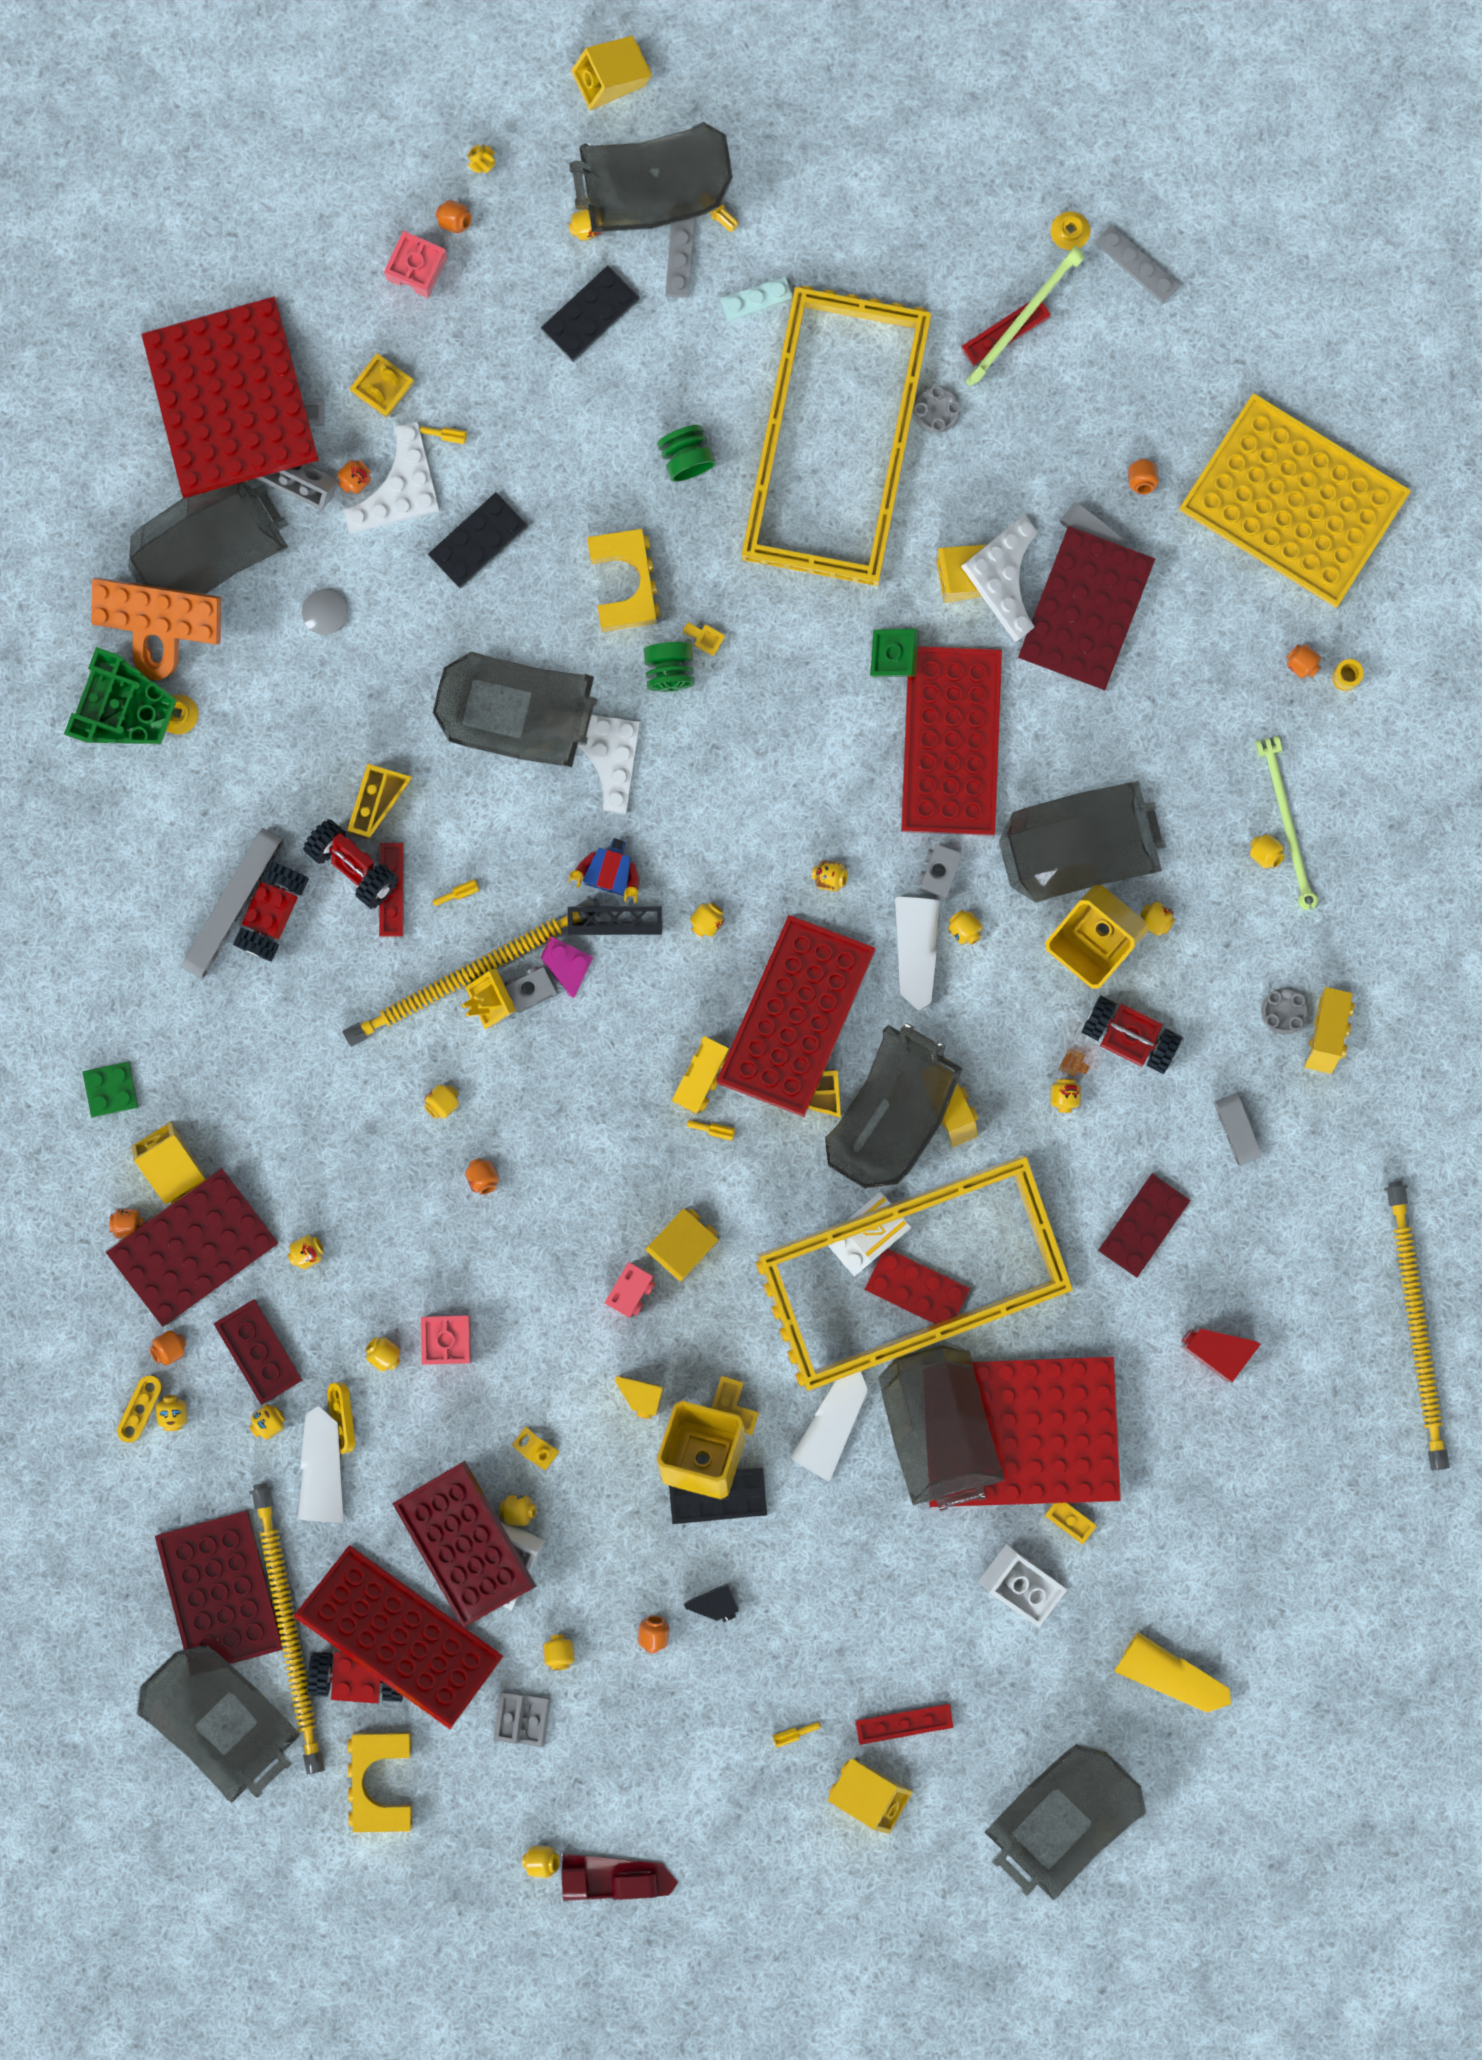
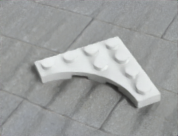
(405, 492)
(996, 575)
(612, 752)

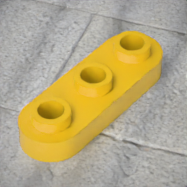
(340, 1410)
(131, 1416)

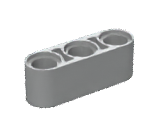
(1083, 520)
(1238, 1128)

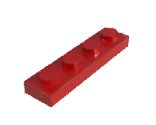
(980, 346)
(392, 910)
(904, 1724)

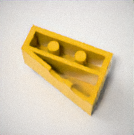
(375, 798)
(1330, 1030)
(701, 1076)
(827, 1094)
(960, 1119)

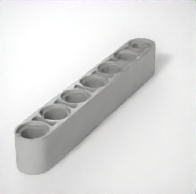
(231, 903)

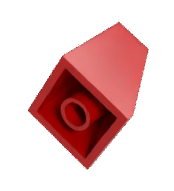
(1219, 1352)

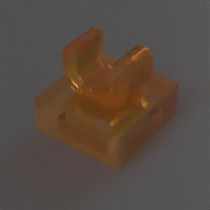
(1073, 1063)

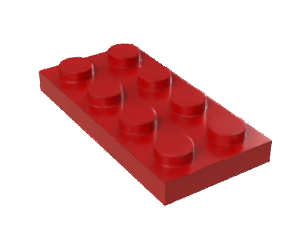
(916, 1288)

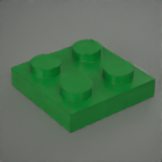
(894, 653)
(110, 1089)

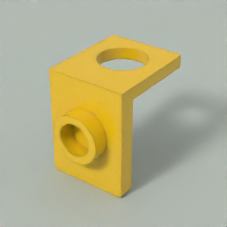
(536, 1449)

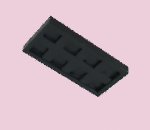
(590, 313)
(477, 540)
(744, 1500)

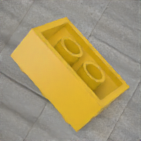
(641, 1396)

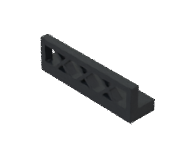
(617, 927)

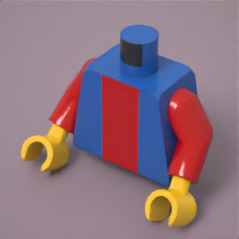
(609, 871)

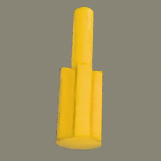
(446, 434)
(458, 892)
(714, 1129)
(792, 1735)

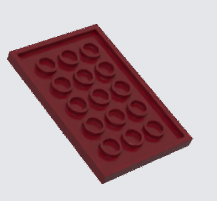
(1086, 608)
(192, 1247)
(464, 1544)
(220, 1588)

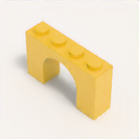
(630, 548)
(367, 1813)

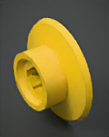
(1061, 235)
(188, 717)

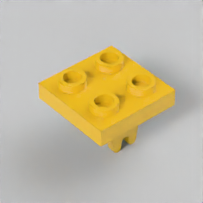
(381, 385)
(489, 999)

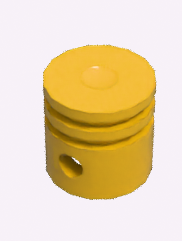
(1347, 675)

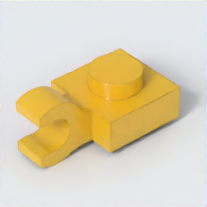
(706, 639)

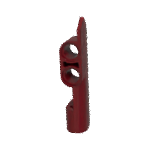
(613, 1878)

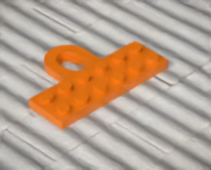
(157, 612)

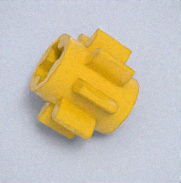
(481, 158)

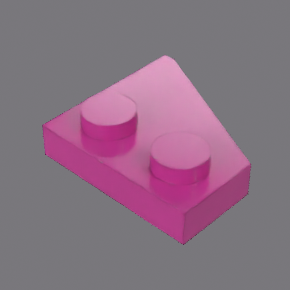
(566, 964)

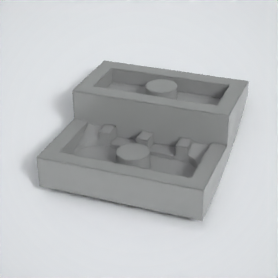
(522, 1719)

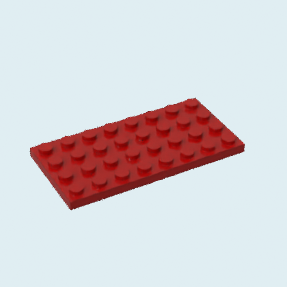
(952, 742)
(796, 1016)
(399, 1636)

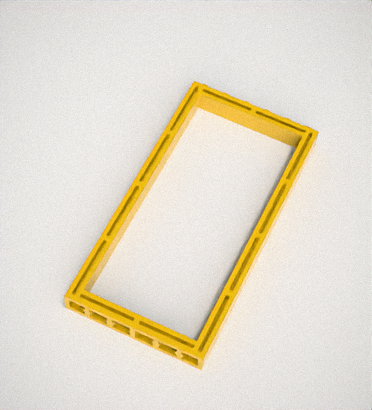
(850, 306)
(782, 1309)

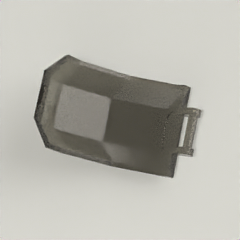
(653, 180)
(207, 539)
(514, 709)
(1081, 842)
(894, 1110)
(939, 1425)
(217, 1720)
(1066, 1818)

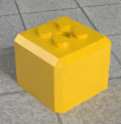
(1085, 948)
(695, 1432)

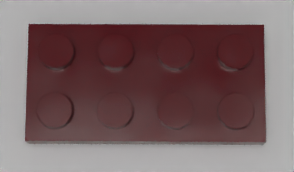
(1144, 1225)
(258, 1352)

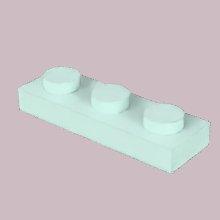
(756, 299)

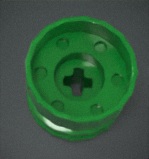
(687, 453)
(669, 671)

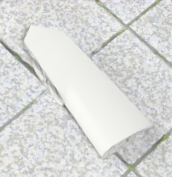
(916, 946)
(831, 1426)
(321, 1469)

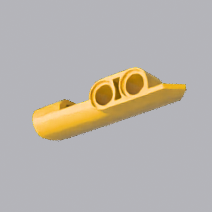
(1165, 1672)

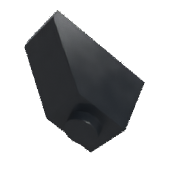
(714, 1604)

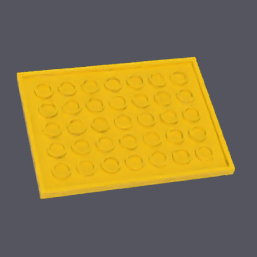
(1294, 500)

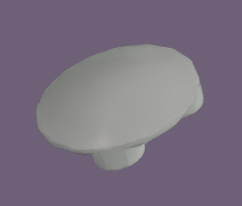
(937, 409)
(324, 612)
(1284, 1011)

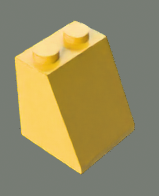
(610, 71)
(953, 579)
(167, 1163)
(683, 1244)
(869, 1796)

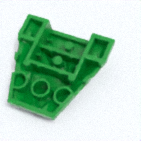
(120, 705)

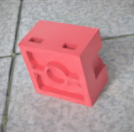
(416, 264)
(630, 1290)
(446, 1340)

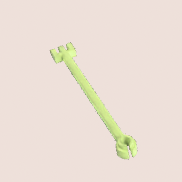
(1074, 258)
(1270, 752)

